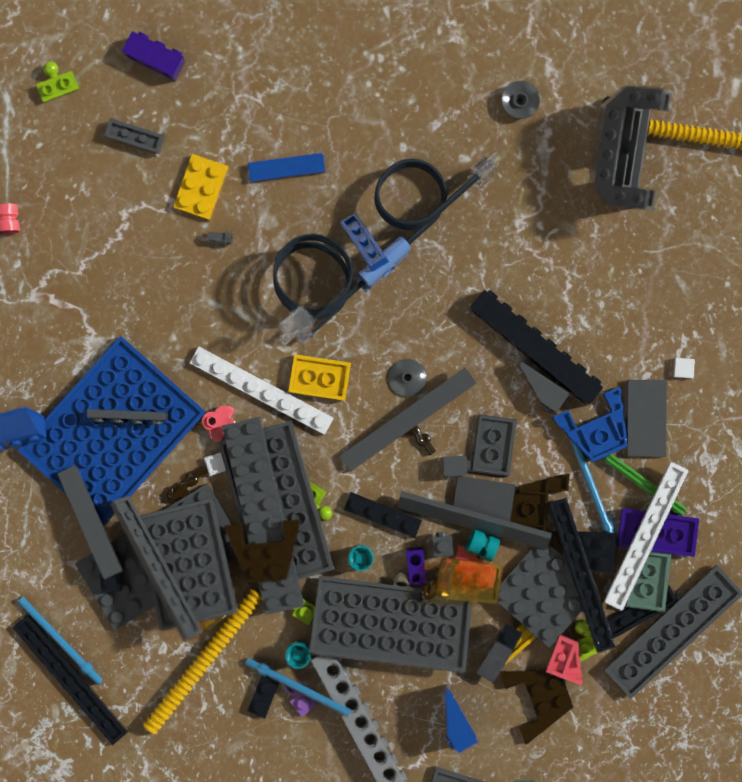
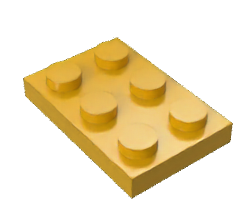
(201, 187)
(319, 377)

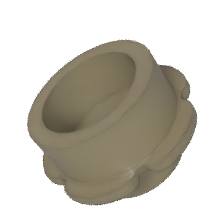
(401, 579)

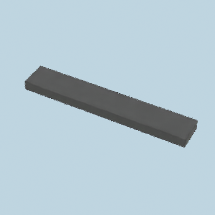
(90, 522)

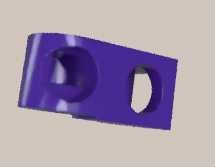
(416, 565)

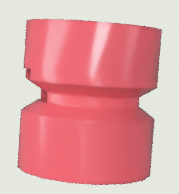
(8, 220)

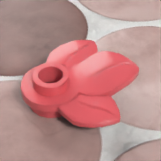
(222, 417)

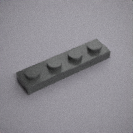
(119, 416)

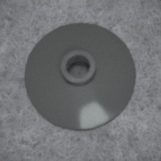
(524, 91)
(400, 385)

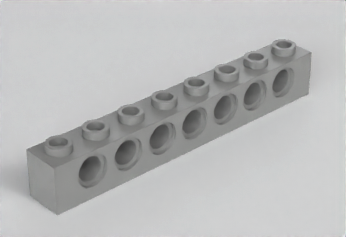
(361, 710)

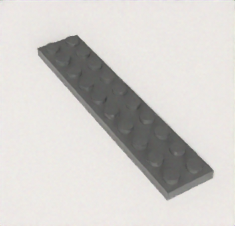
(260, 505)

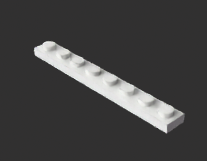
(261, 390)
(646, 536)

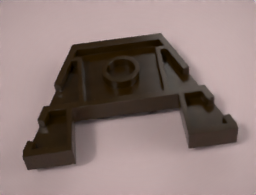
(531, 504)
(264, 560)
(547, 696)

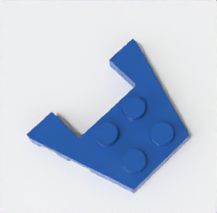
(601, 435)

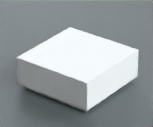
(684, 368)
(215, 464)

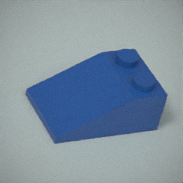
(459, 732)

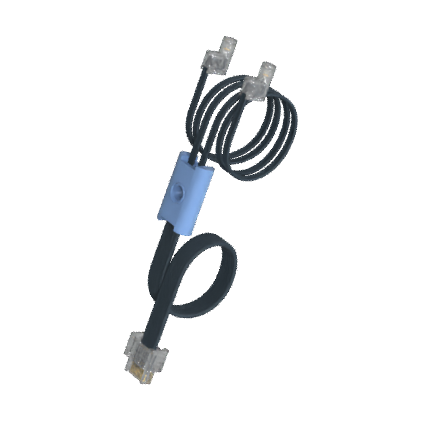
(302, 318)

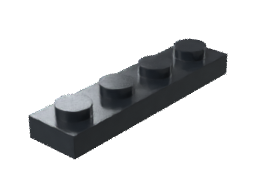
(382, 514)

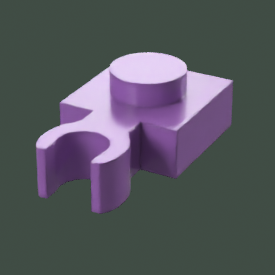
(301, 702)

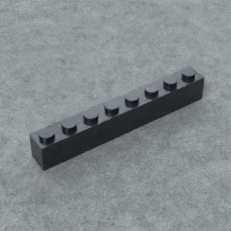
(536, 348)

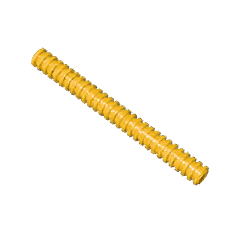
(695, 134)
(202, 662)

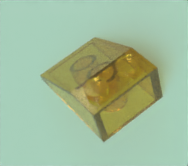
(469, 580)

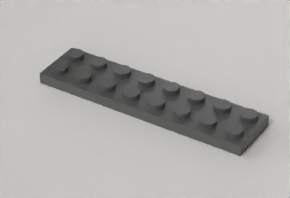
(673, 631)

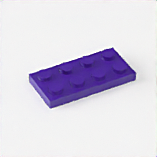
(675, 537)

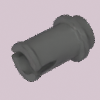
(220, 238)

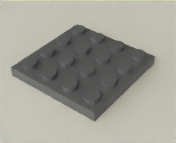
(541, 594)

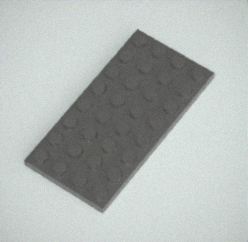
(296, 498)
(136, 587)
(389, 625)

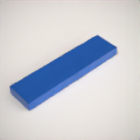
(286, 167)
(364, 242)

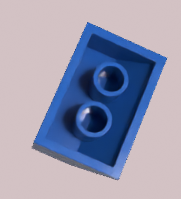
(21, 427)

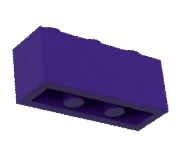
(154, 55)

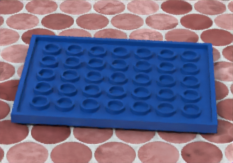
(108, 454)

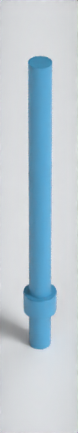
(606, 525)
(86, 667)
(264, 670)

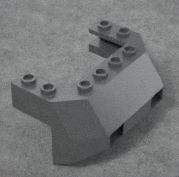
(622, 143)

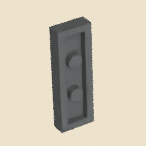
(134, 136)

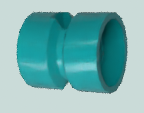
(482, 545)
(361, 557)
(298, 654)

